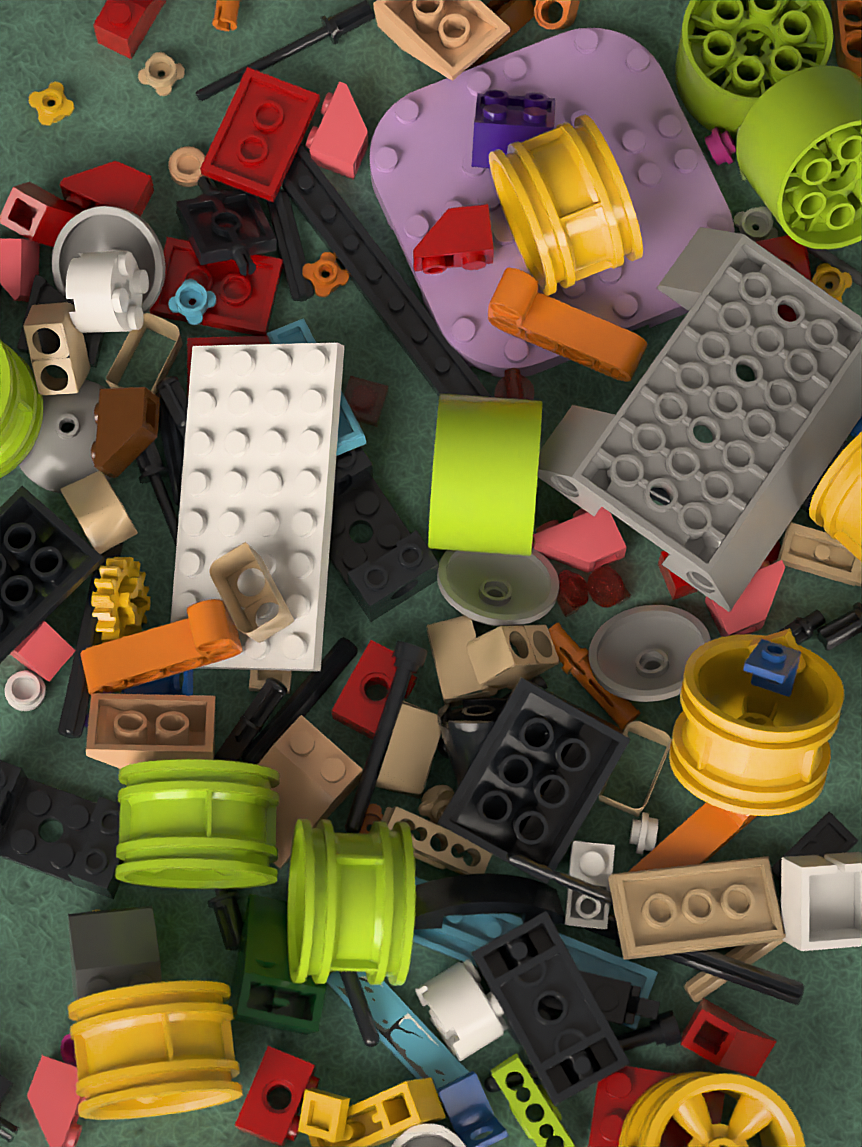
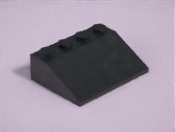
(38, 566)
(534, 777)

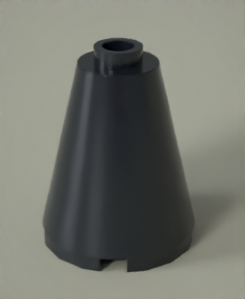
(466, 729)

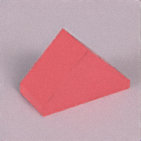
(18, 266)

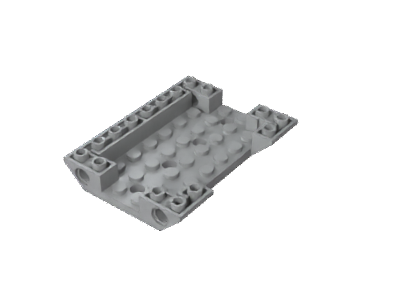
(767, 433)

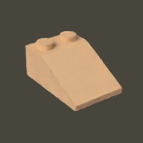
(441, 32)
(150, 728)
(312, 780)

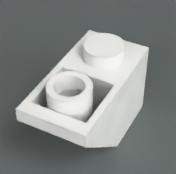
(593, 865)

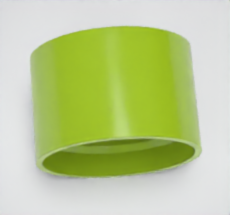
(697, 66)
(806, 155)
(485, 474)

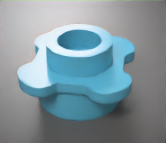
(192, 290)

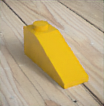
(388, 1115)

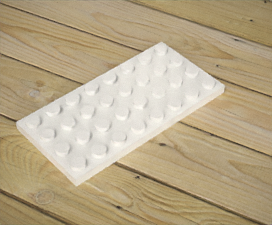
(262, 476)

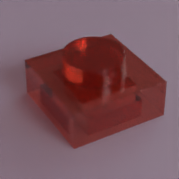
(366, 399)

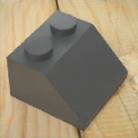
(113, 950)

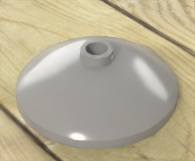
(110, 230)
(59, 456)
(498, 586)
(645, 651)

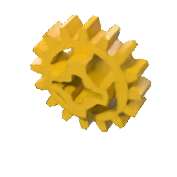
(120, 598)

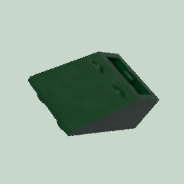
(262, 979)

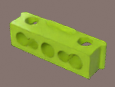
(538, 1095)

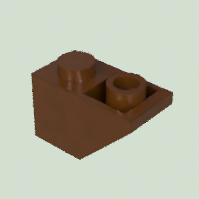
(125, 427)

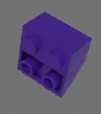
(508, 119)

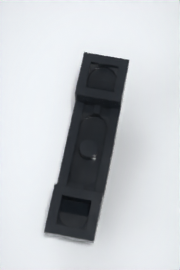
(484, 895)

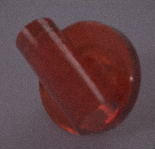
(514, 386)
(607, 587)
(572, 592)

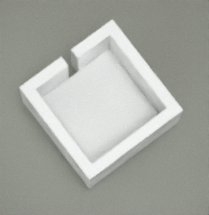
(822, 901)

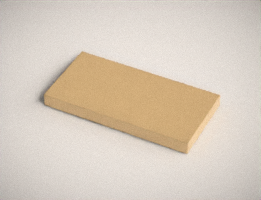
(696, 907)

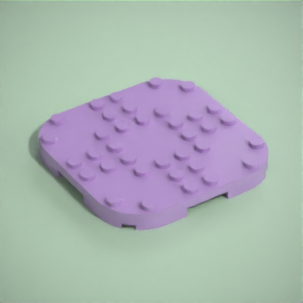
(425, 167)

